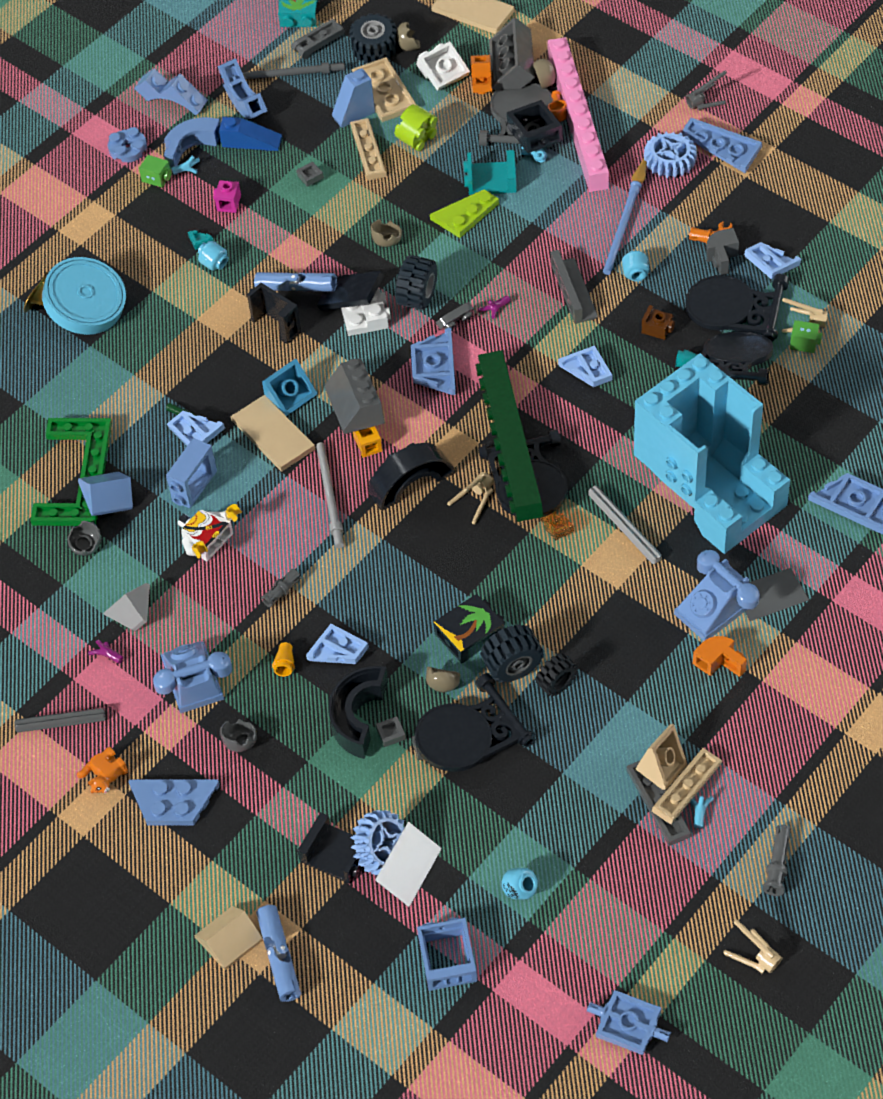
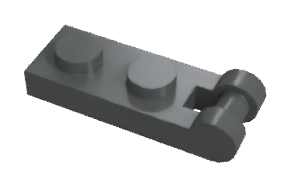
(317, 38)

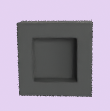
(309, 174)
(390, 731)

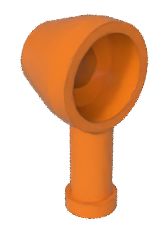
(558, 106)

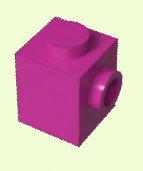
(227, 196)

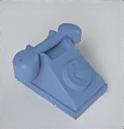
(717, 598)
(192, 675)

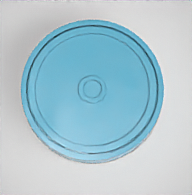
(83, 295)

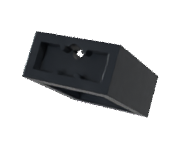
(531, 140)

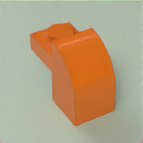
(481, 74)
(717, 652)

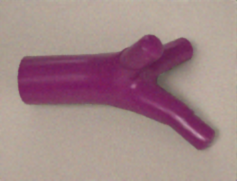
(494, 306)
(106, 651)

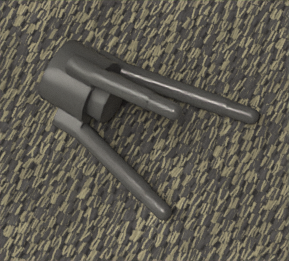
(696, 98)

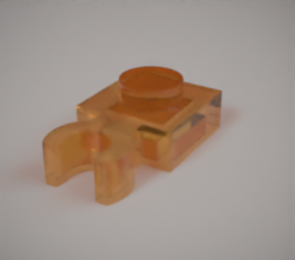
(557, 525)

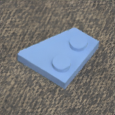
(770, 260)
(587, 366)
(188, 426)
(337, 647)

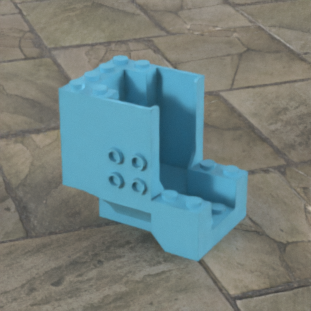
(704, 444)

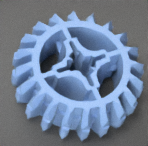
(670, 154)
(374, 840)

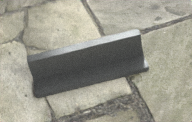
(573, 288)

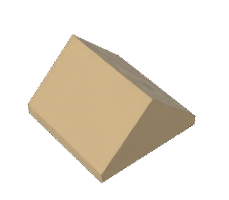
(663, 759)
(229, 937)

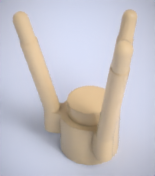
(816, 315)
(480, 485)
(767, 957)

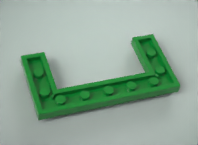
(97, 436)

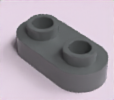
(462, 313)

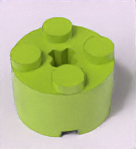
(416, 127)

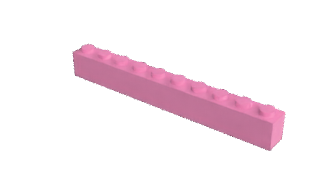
(578, 116)

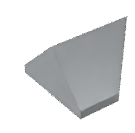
(131, 608)

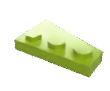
(466, 213)

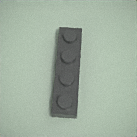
(651, 794)

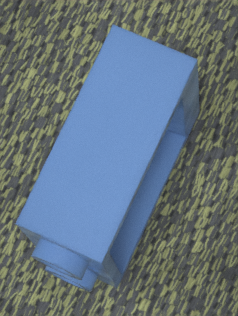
(191, 473)
(451, 975)

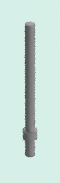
(335, 526)

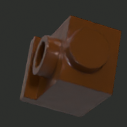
(657, 323)

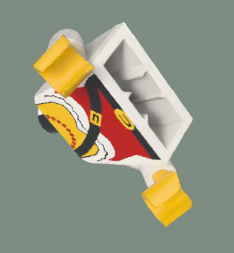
(207, 531)

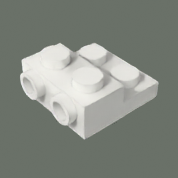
(442, 65)
(367, 317)

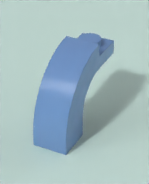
(240, 94)
(188, 134)

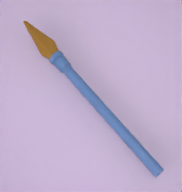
(635, 186)

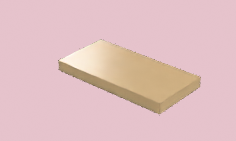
(483, 14)
(389, 92)
(273, 433)

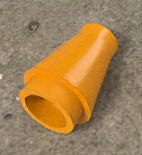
(284, 662)

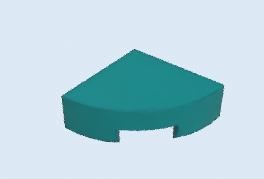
(199, 238)

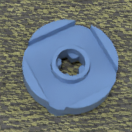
(124, 137)

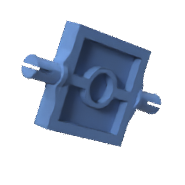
(628, 1022)

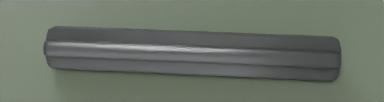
(60, 720)

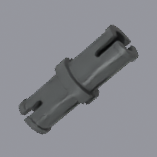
(281, 588)

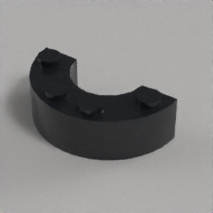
(404, 468)
(346, 698)

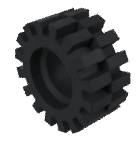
(556, 674)

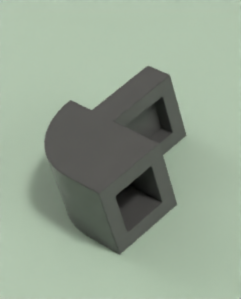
(720, 247)

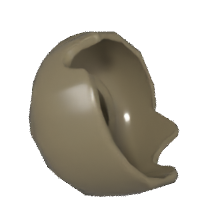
(405, 39)
(545, 71)
(385, 234)
(442, 680)

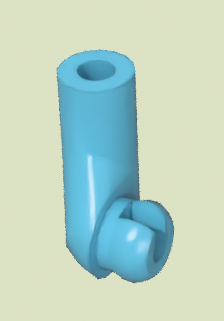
(539, 155)

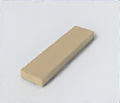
(368, 149)
(686, 786)

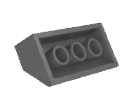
(511, 56)
(354, 397)

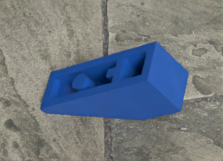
(247, 135)

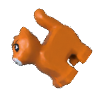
(106, 768)

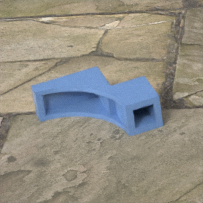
(178, 90)

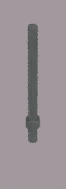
(325, 68)

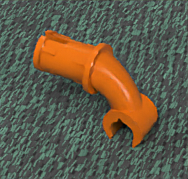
(702, 235)

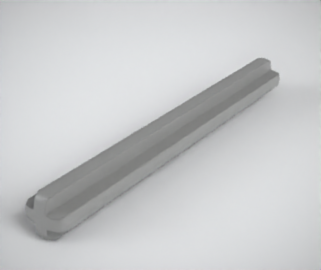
(625, 525)

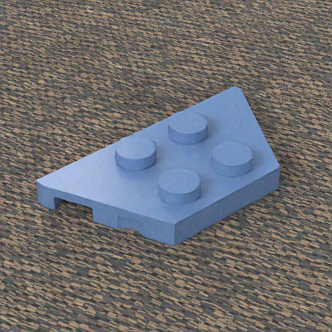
(434, 363)
(854, 500)
(172, 800)

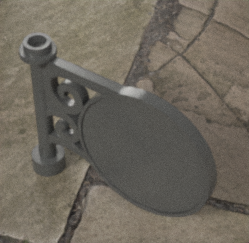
(511, 99)

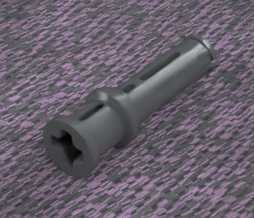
(776, 869)

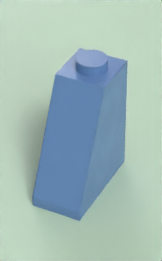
(354, 99)

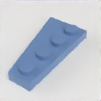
(724, 144)

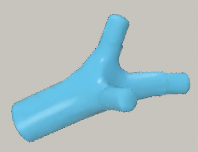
(187, 166)
(700, 809)

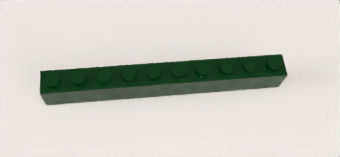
(509, 437)

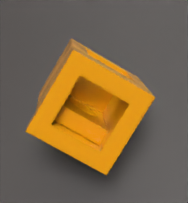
(368, 441)

